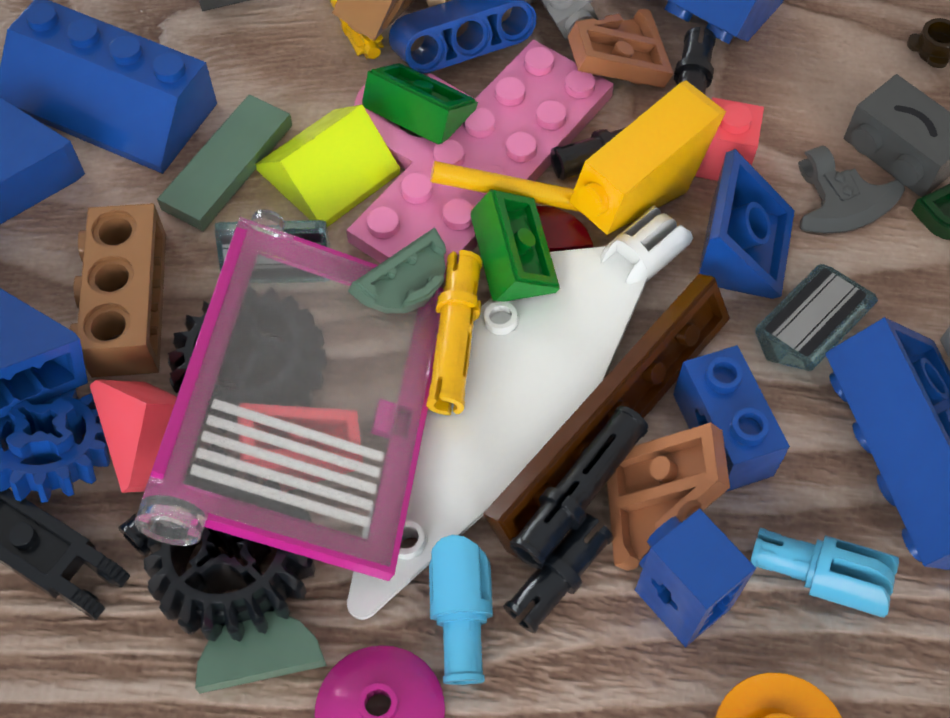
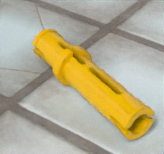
(457, 312)

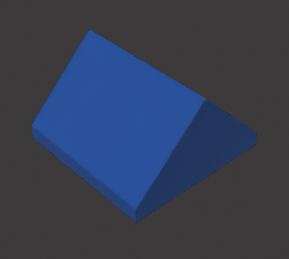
(747, 232)

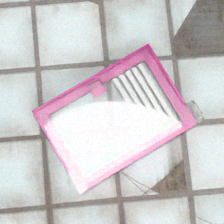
(295, 409)

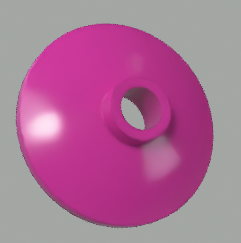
(381, 671)

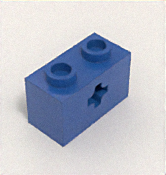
(724, 392)
(691, 575)

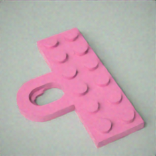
(517, 121)

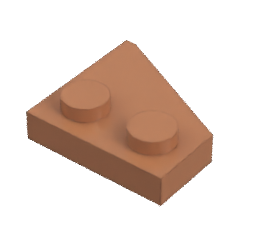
(621, 49)
(662, 482)

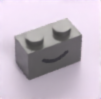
(903, 135)

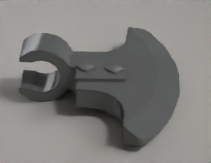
(845, 196)

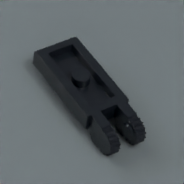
(51, 554)

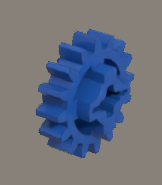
(49, 446)

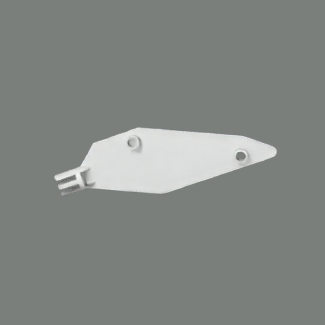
(524, 380)

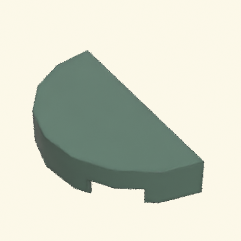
(406, 278)
(259, 656)

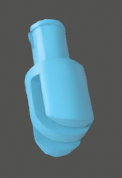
(831, 569)
(460, 604)

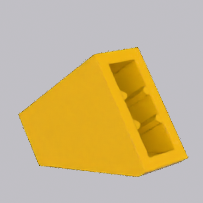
(648, 159)

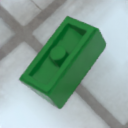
(416, 102)
(513, 247)

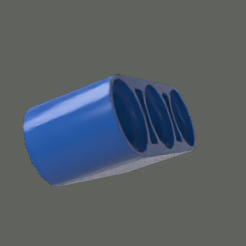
(440, 28)

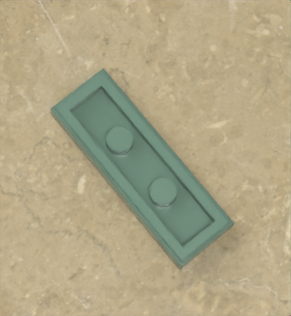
(225, 162)

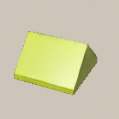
(331, 165)

